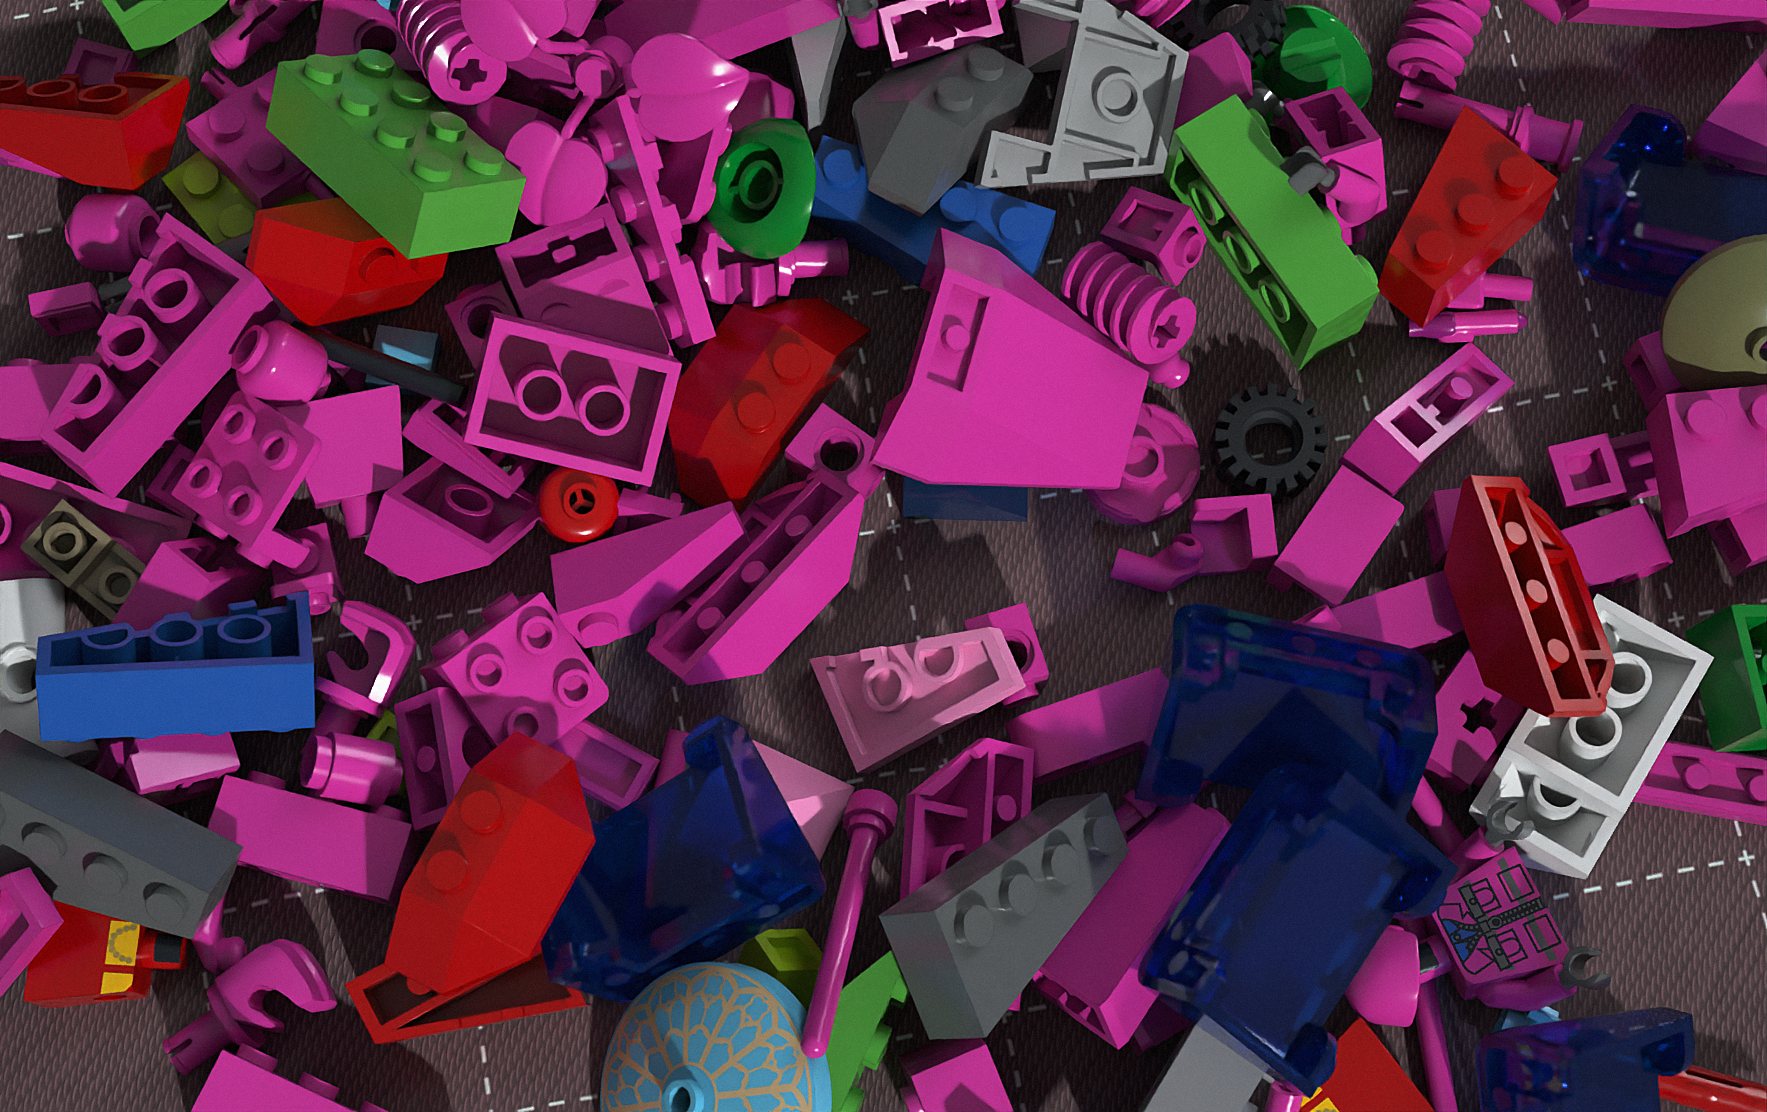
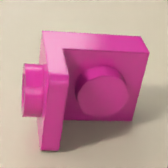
(1156, 232)
(317, 574)

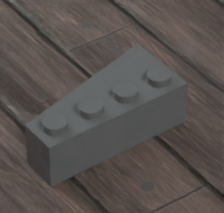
(107, 844)
(1000, 912)

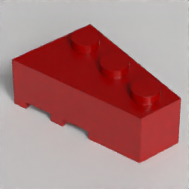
(1464, 219)
(405, 1010)

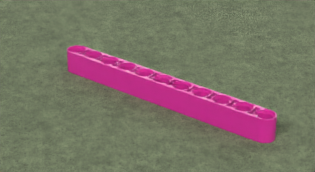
(1415, 615)

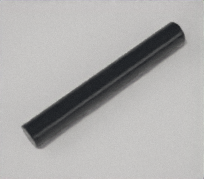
(389, 368)

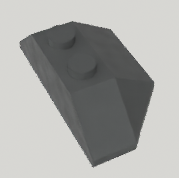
(930, 118)

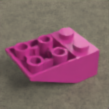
(583, 281)

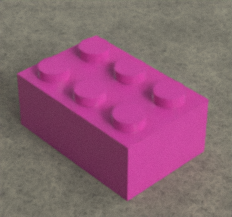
(570, 399)

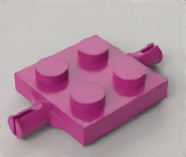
(244, 150)

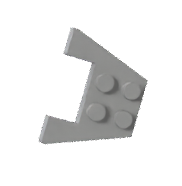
(1109, 107)

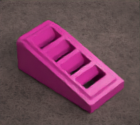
(446, 444)

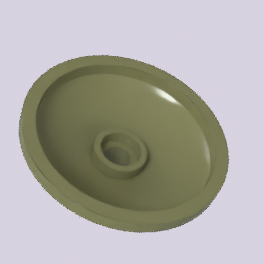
(1719, 318)

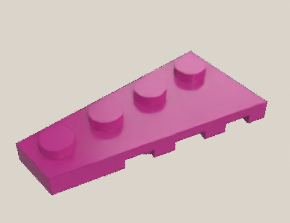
(653, 221)

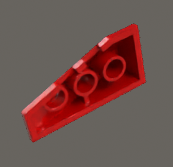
(95, 131)

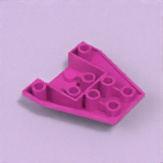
(1008, 384)

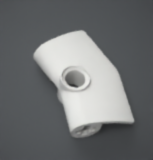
(27, 612)

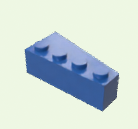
(904, 239)
(180, 675)

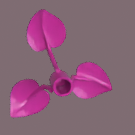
(679, 81)

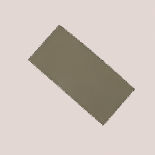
(84, 558)

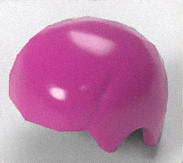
(1388, 980)

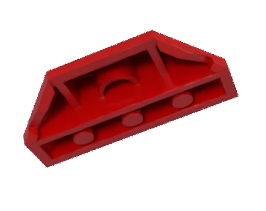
(334, 263)
(755, 394)
(1526, 602)
(493, 869)

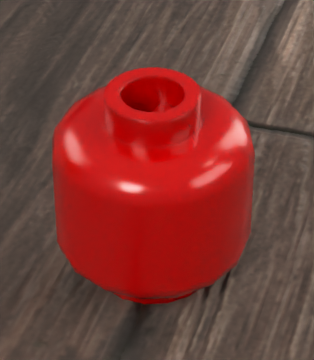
(561, 519)

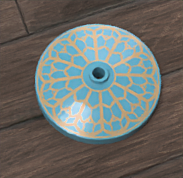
(713, 1044)

